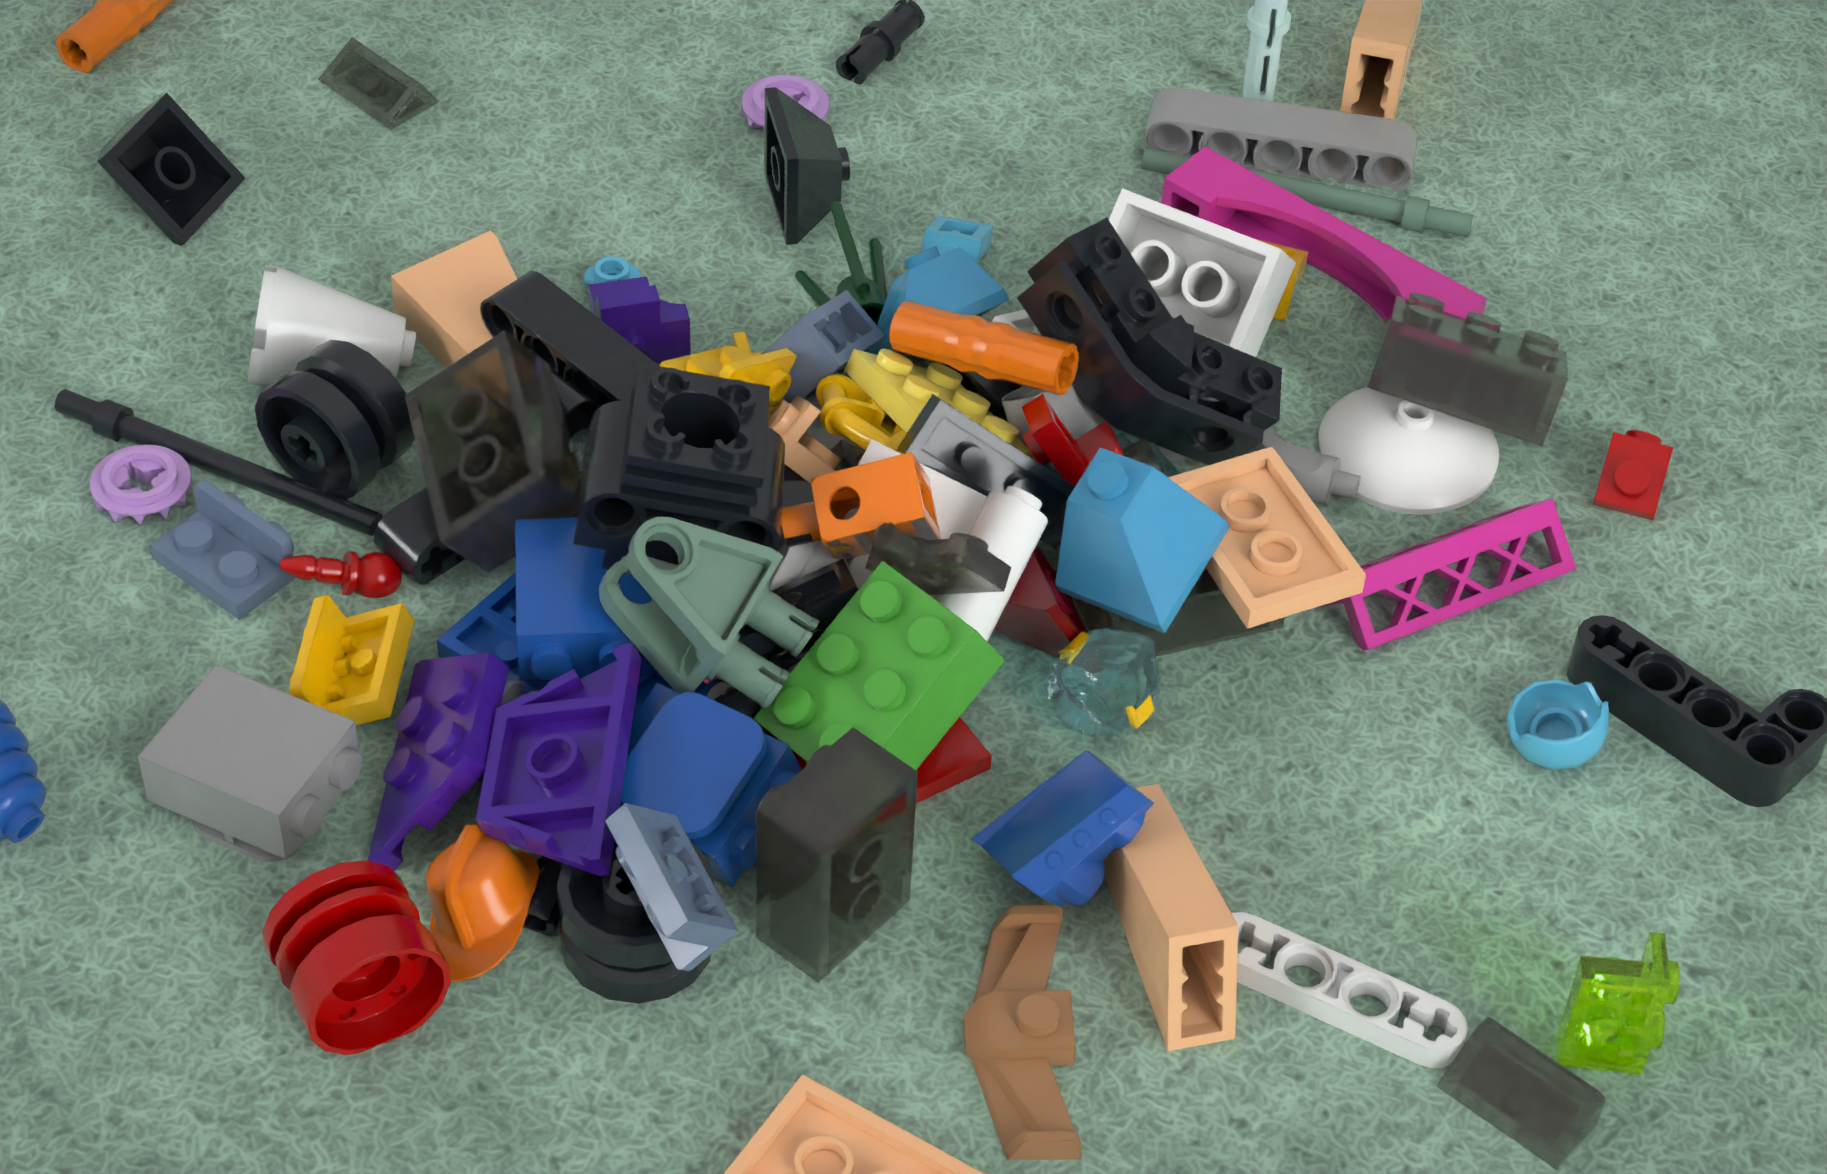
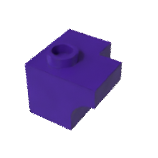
(642, 318)

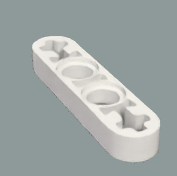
(1340, 982)

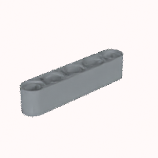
(1284, 137)

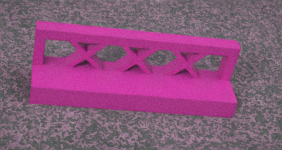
(1459, 546)

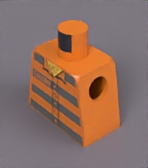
(882, 490)

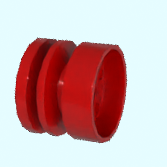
(355, 957)

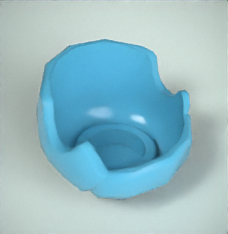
(1558, 723)

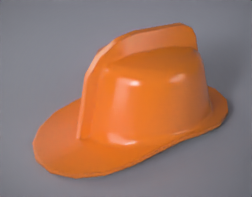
(479, 901)

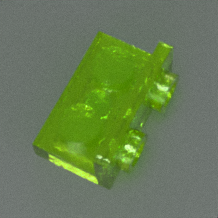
(1618, 1010)

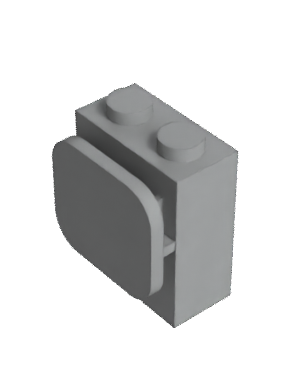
(250, 765)

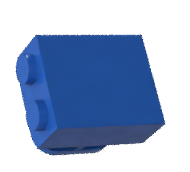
(560, 606)
(707, 770)

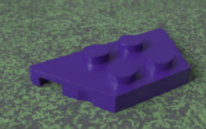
(438, 746)
(562, 765)

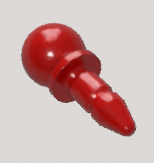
(370, 575)

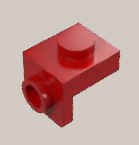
(1053, 442)
(1633, 474)

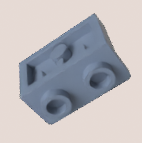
(226, 551)
(671, 883)

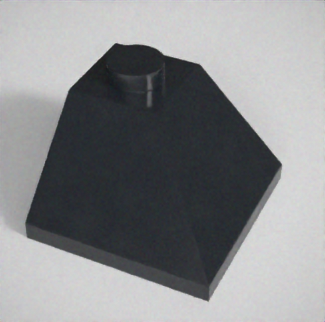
(800, 165)
(170, 168)

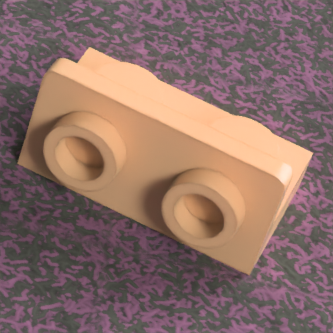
(802, 451)

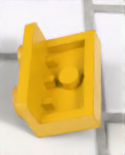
(353, 660)

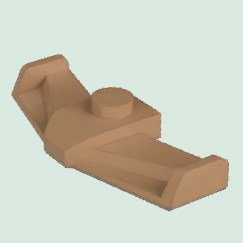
(1020, 1033)

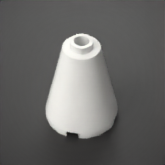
(303, 314)

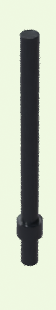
(118, 422)

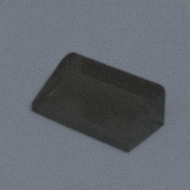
(376, 85)
(1523, 1092)

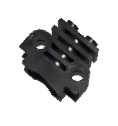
(682, 452)

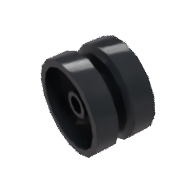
(335, 419)
(611, 939)

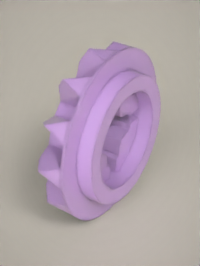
(798, 88)
(151, 465)

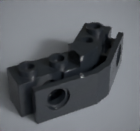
(1140, 362)

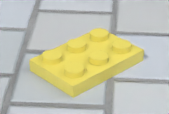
(906, 388)

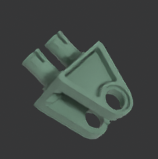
(701, 607)

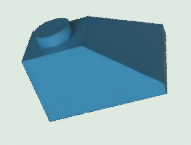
(944, 282)
(1134, 541)

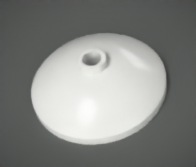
(1408, 453)

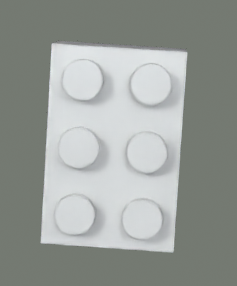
(1205, 271)

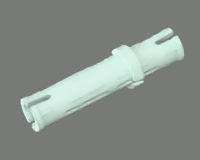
(1268, 23)

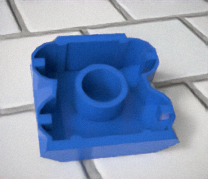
(1066, 830)

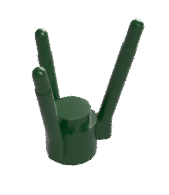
(867, 292)

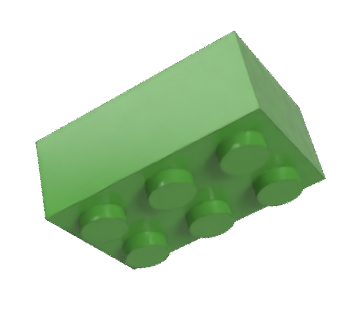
(888, 668)

